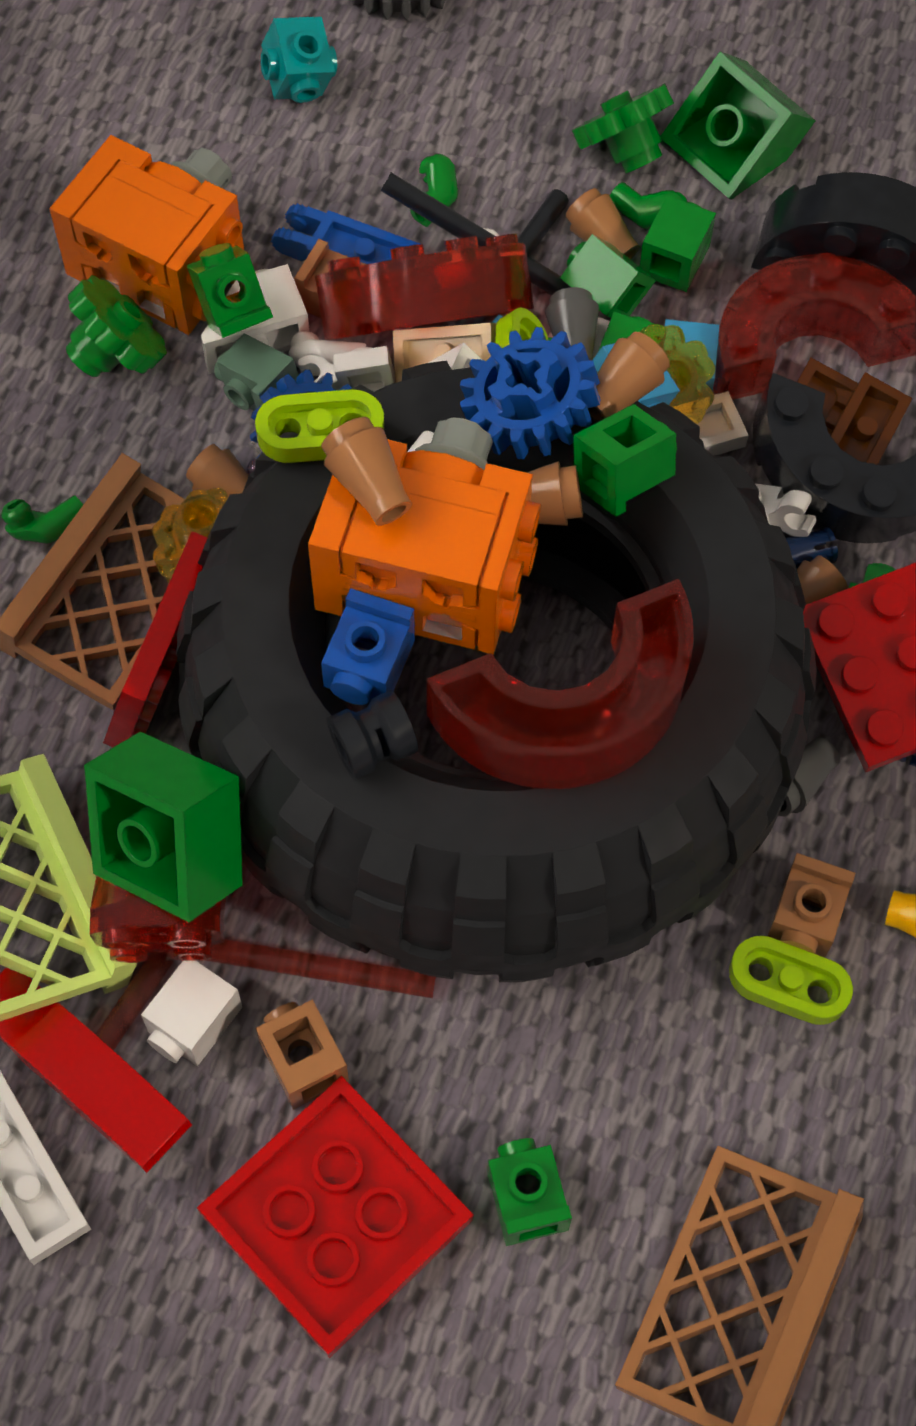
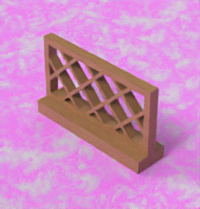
(68, 566)
(801, 1304)

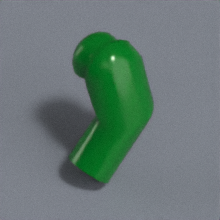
(440, 181)
(640, 208)
(39, 526)

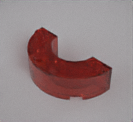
(424, 287)
(811, 298)
(580, 731)

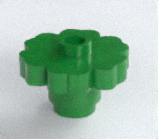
(627, 127)
(111, 330)

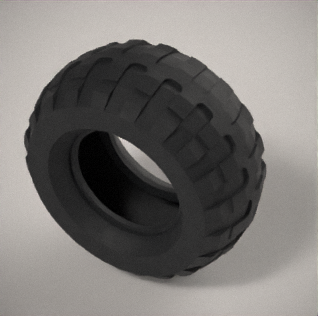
(451, 859)

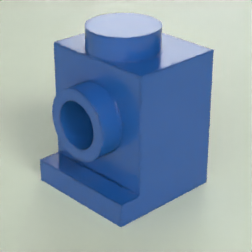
(385, 632)

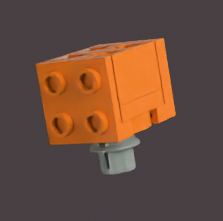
(145, 223)
(449, 555)

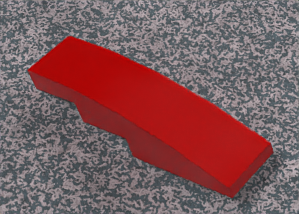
(91, 1077)

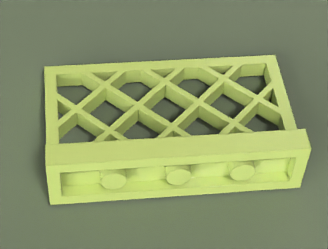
(71, 884)

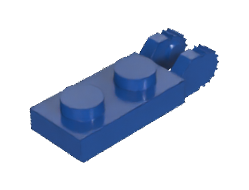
(341, 232)

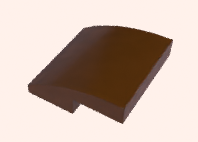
(858, 414)

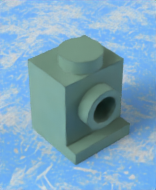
(250, 370)

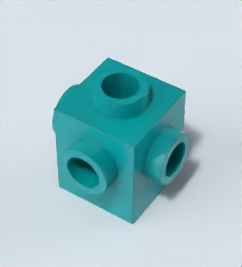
(298, 58)

